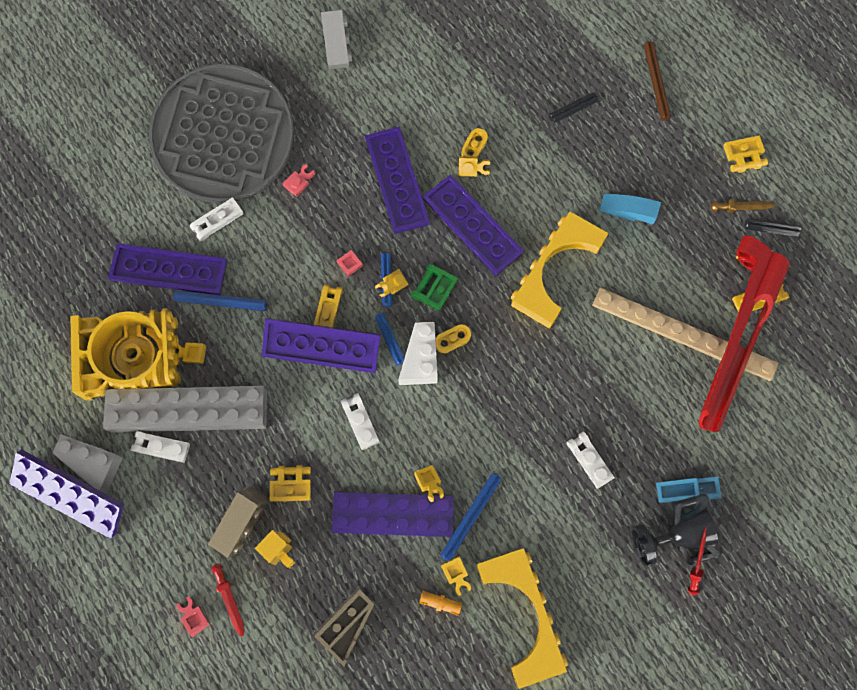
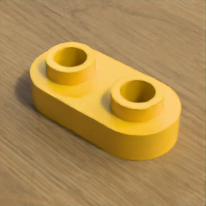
(474, 146)
(452, 338)

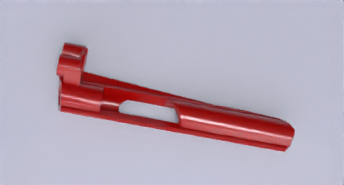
(764, 284)

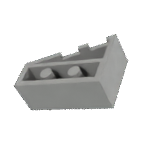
(336, 39)
(89, 462)

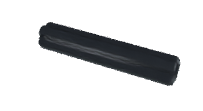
(573, 107)
(773, 227)

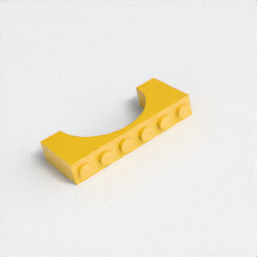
(572, 234)
(545, 657)

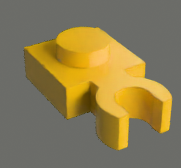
(469, 166)
(392, 283)
(192, 352)
(429, 480)
(455, 572)

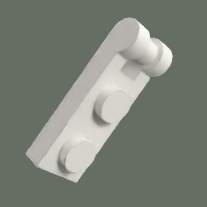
(216, 219)
(360, 422)
(161, 447)
(590, 460)

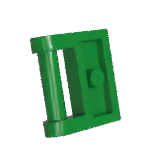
(440, 289)

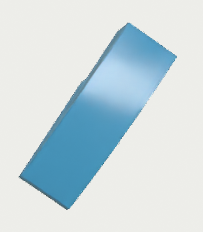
(630, 207)
(681, 489)

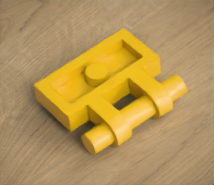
(745, 148)
(290, 490)

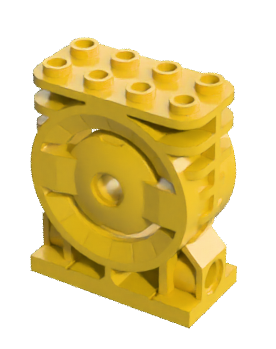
(96, 339)

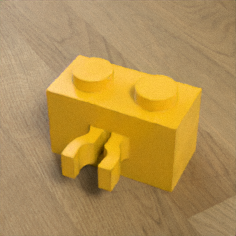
(275, 548)

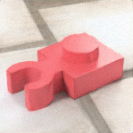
(298, 182)
(194, 618)

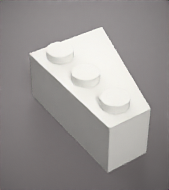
(420, 358)

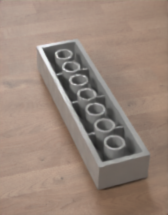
(185, 409)

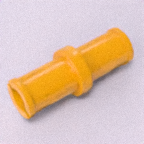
(440, 602)

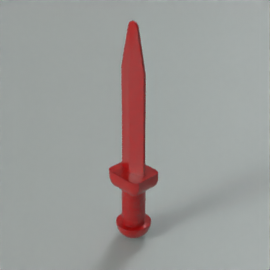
(696, 573)
(224, 588)

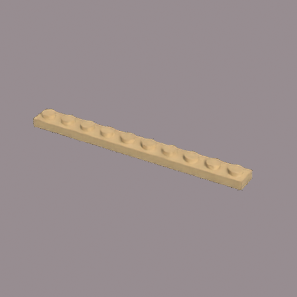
(678, 331)

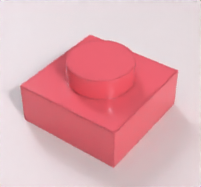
(349, 263)

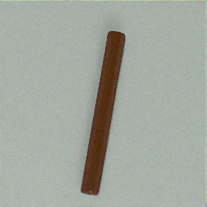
(657, 81)

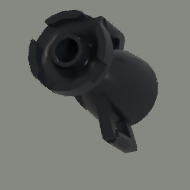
(684, 533)

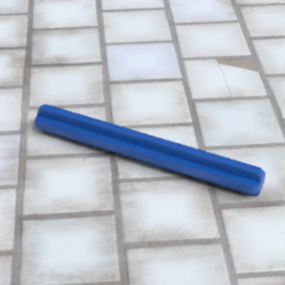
(220, 300)
(470, 517)

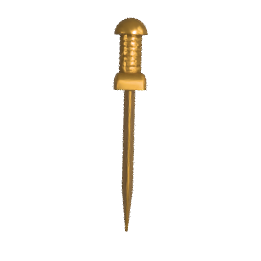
(731, 206)

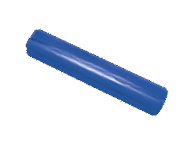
(386, 270)
(390, 339)

